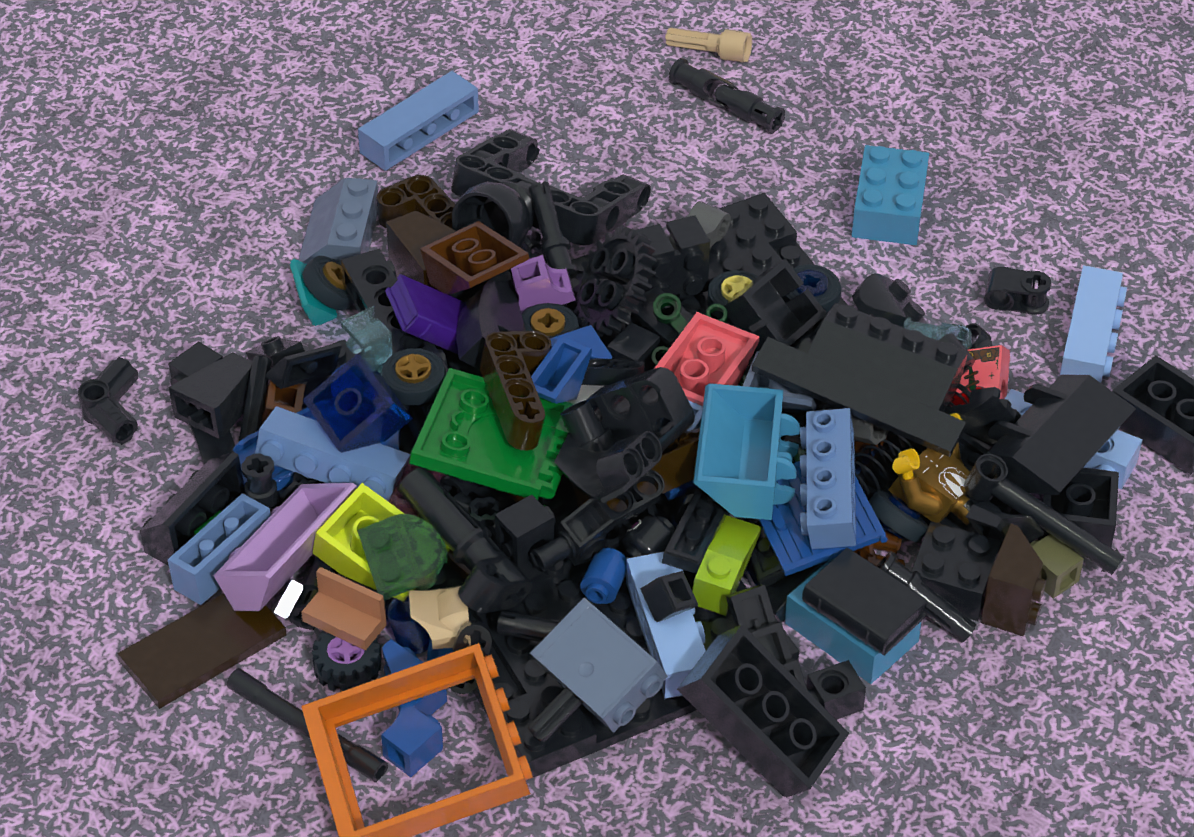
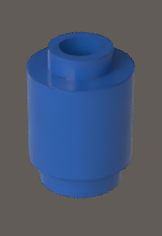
(604, 576)

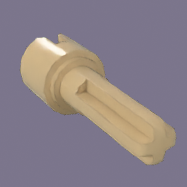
(729, 45)

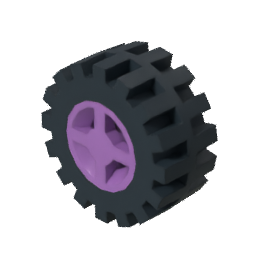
(343, 663)

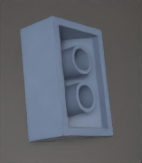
(342, 221)

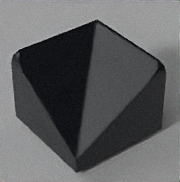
(669, 596)

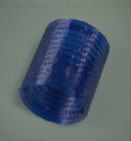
(405, 629)

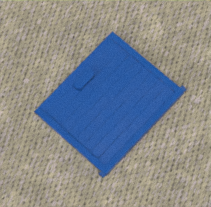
(794, 549)

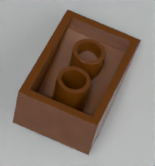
(469, 258)

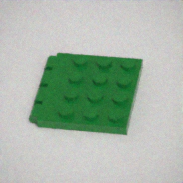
(468, 442)

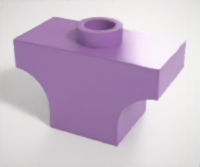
(541, 284)

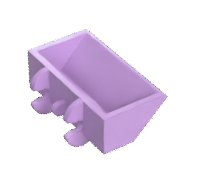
(279, 545)

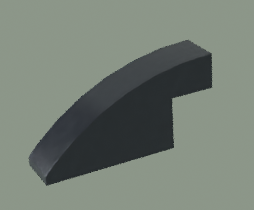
(487, 311)

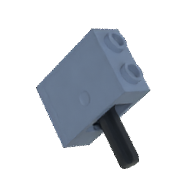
(596, 669)

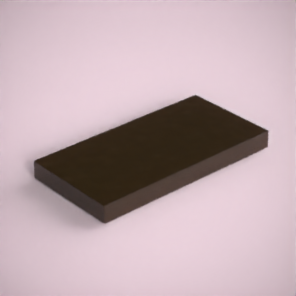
(198, 648)

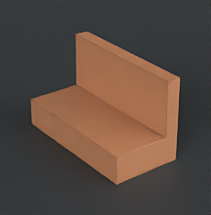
(346, 610)

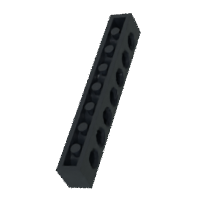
(366, 279)

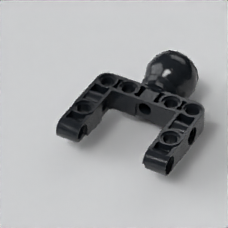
(499, 196)

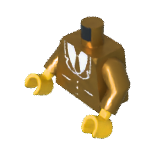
(932, 483)

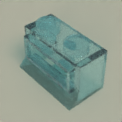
(369, 337)

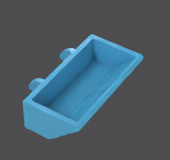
(743, 450)

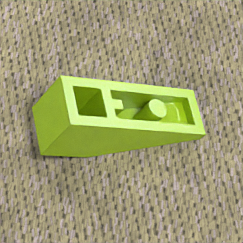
(724, 564)

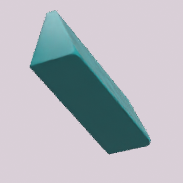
(315, 309)

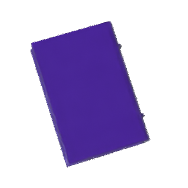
(425, 312)

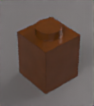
(286, 398)

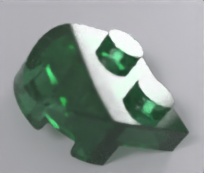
(403, 554)

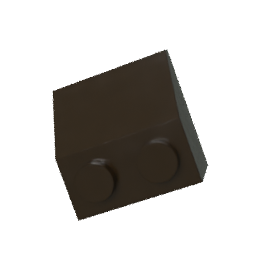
(1014, 586)

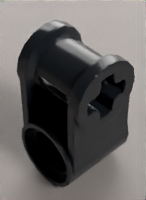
(1014, 290)

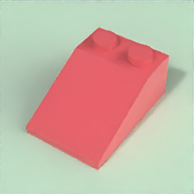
(708, 354)

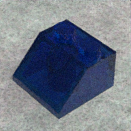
(357, 406)

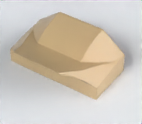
(440, 614)

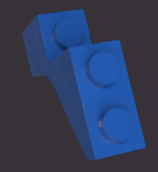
(415, 733)

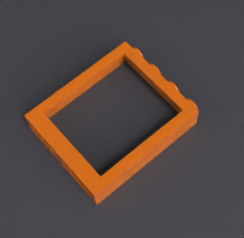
(391, 691)

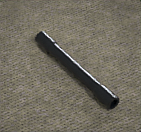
(259, 694)

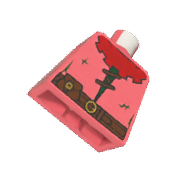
(988, 371)

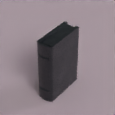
(865, 601)

